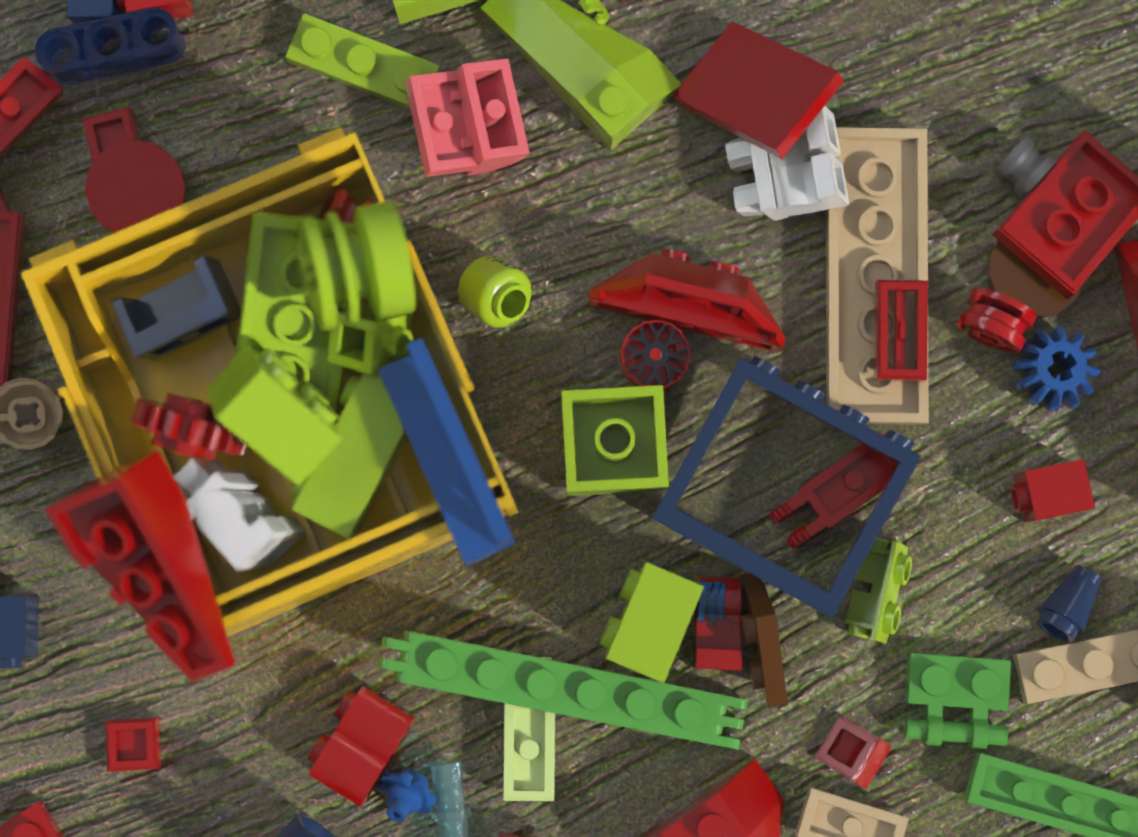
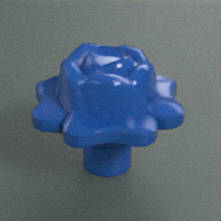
(406, 793)

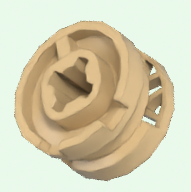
(28, 413)

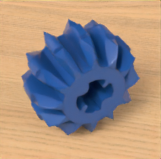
(1066, 384)

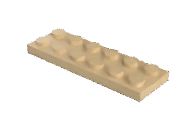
(870, 240)

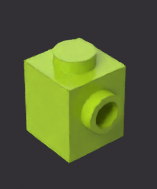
(370, 342)

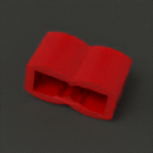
(360, 745)

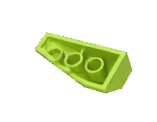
(589, 65)

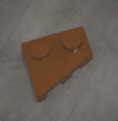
(762, 633)

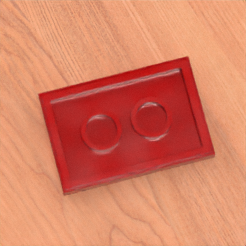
(758, 89)
(1073, 215)

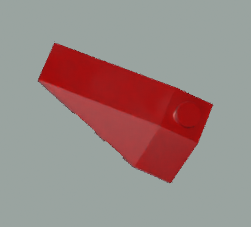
(145, 546)

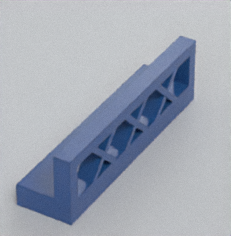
(446, 455)

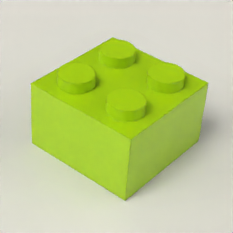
(274, 414)
(615, 440)
(651, 621)

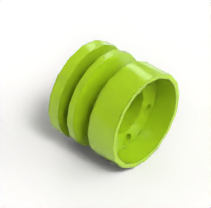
(356, 265)

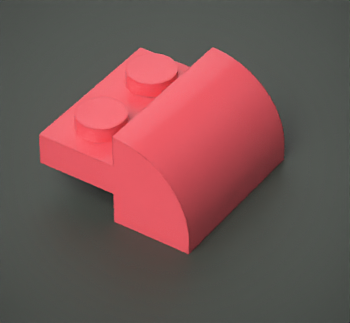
(467, 119)

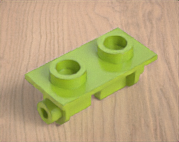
(879, 609)

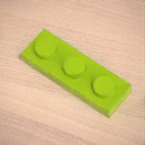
(355, 60)

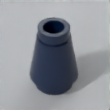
(1070, 605)

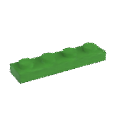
(1051, 799)

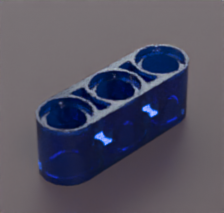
(89, 36)

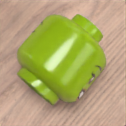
(494, 291)

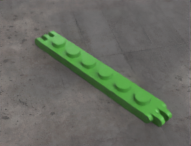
(563, 688)

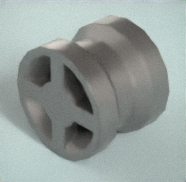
(1024, 166)

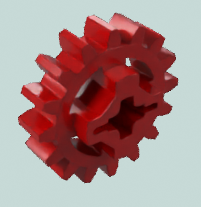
(186, 427)

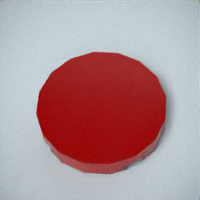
(133, 184)

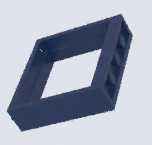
(847, 422)

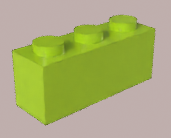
(352, 474)

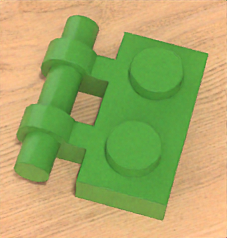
(957, 682)

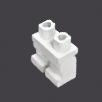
(798, 184)
(236, 517)

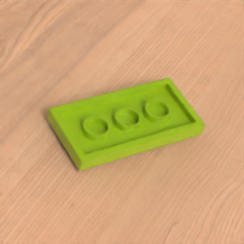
(276, 307)

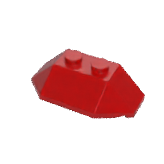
(692, 298)
(735, 807)

